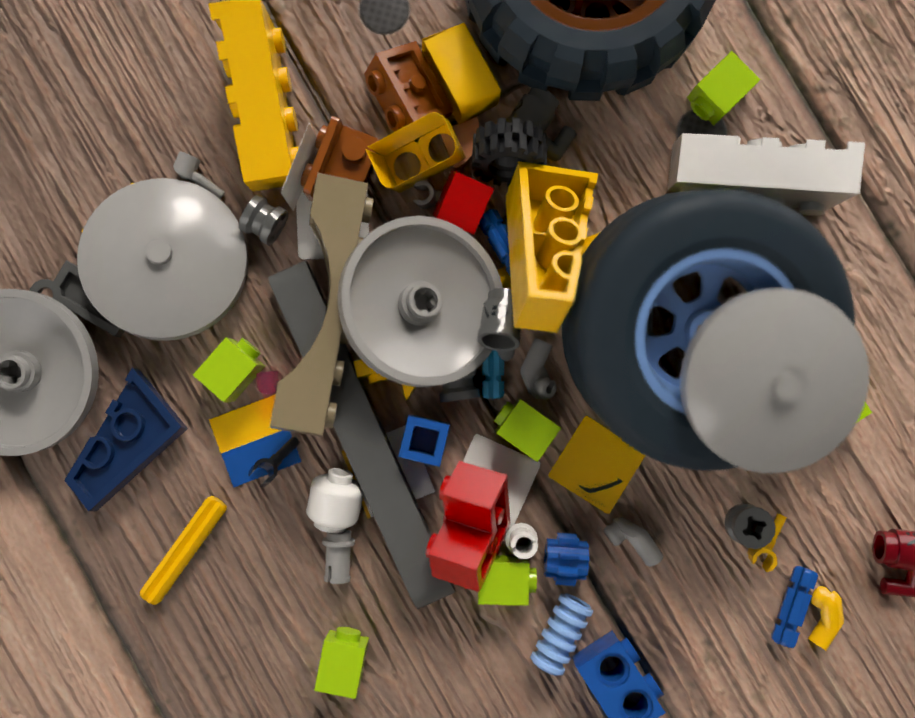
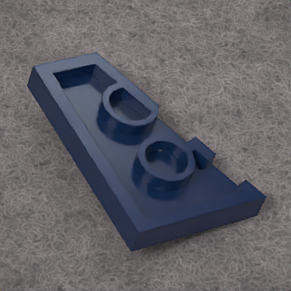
(130, 438)

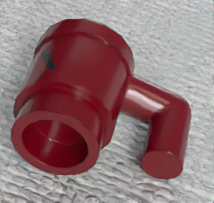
(897, 551)

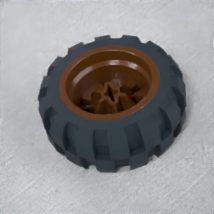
(584, 52)

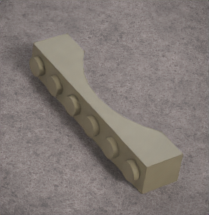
(304, 393)

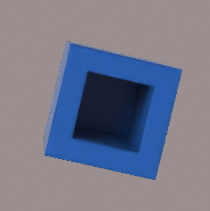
(424, 440)

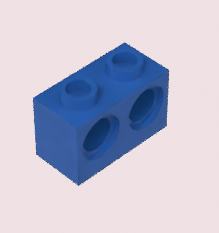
(613, 686)

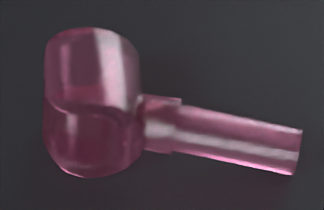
(267, 382)

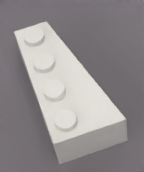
(793, 175)

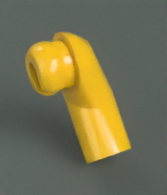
(831, 616)

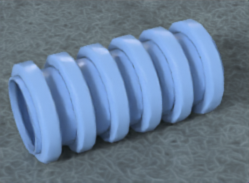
(561, 634)

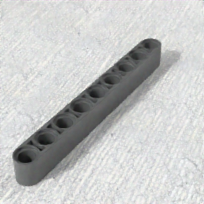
(364, 441)

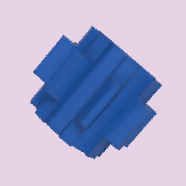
(566, 559)

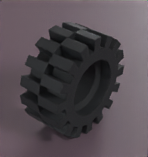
(503, 145)

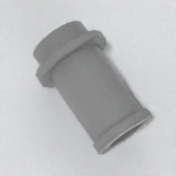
(338, 557)

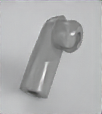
(534, 372)
(637, 536)

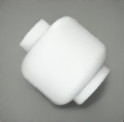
(334, 501)

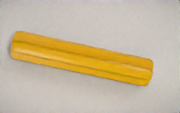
(183, 550)

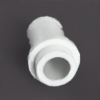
(522, 530)

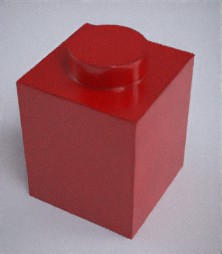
(463, 201)

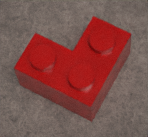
(473, 525)

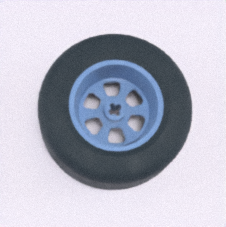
(634, 269)

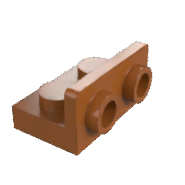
(405, 86)
(339, 155)

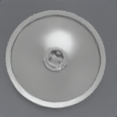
(162, 259)
(417, 300)
(44, 372)
(774, 380)

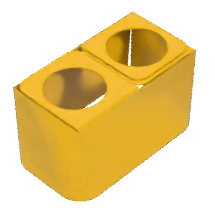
(461, 72)
(404, 141)

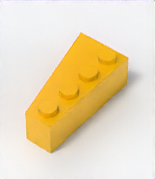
(258, 91)
(545, 240)

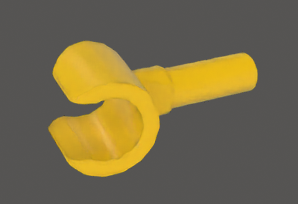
(771, 560)

